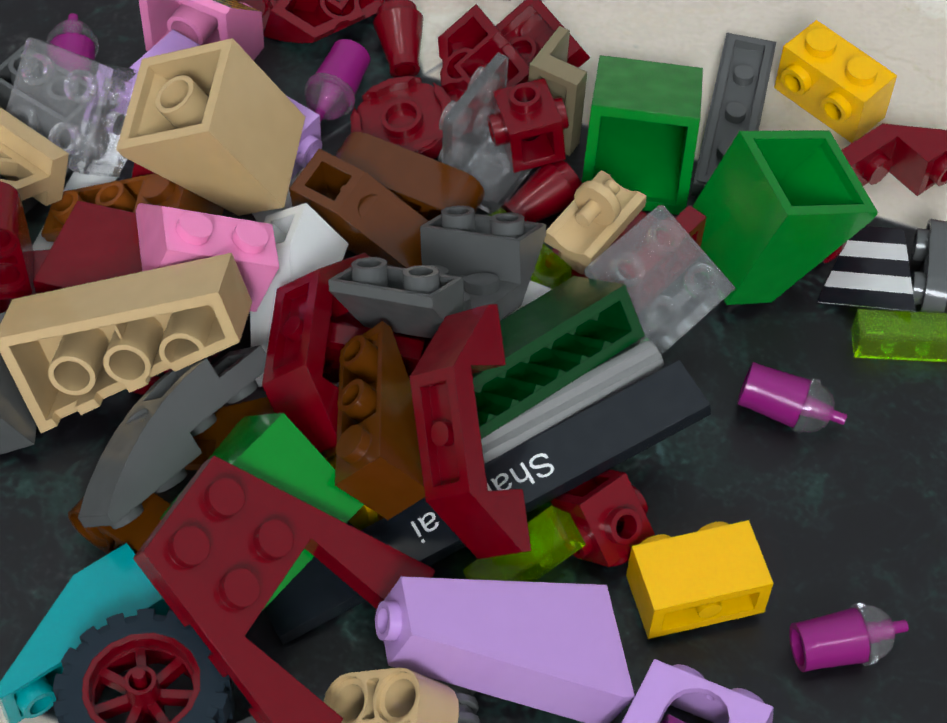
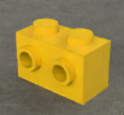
(835, 81)
(698, 578)

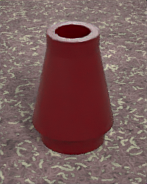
(400, 34)
(545, 192)

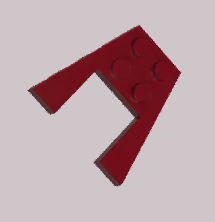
(228, 552)

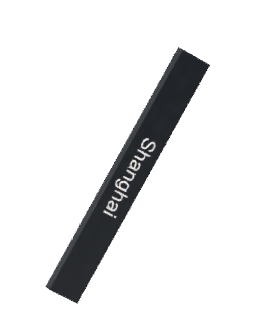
(541, 467)

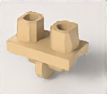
(593, 220)

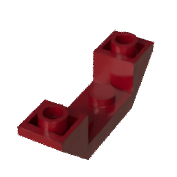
(909, 153)
(298, 355)
(451, 438)

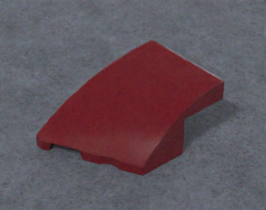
(310, 19)
(476, 40)

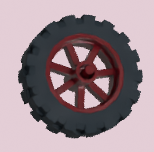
(140, 642)

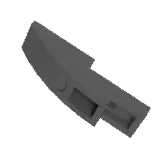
(158, 434)

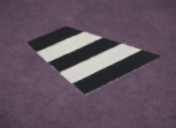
(872, 272)

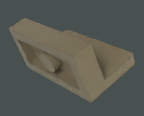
(563, 81)

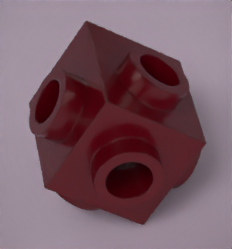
(528, 124)
(608, 516)

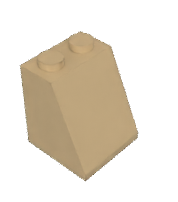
(214, 127)

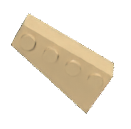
(119, 332)

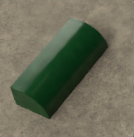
(553, 345)

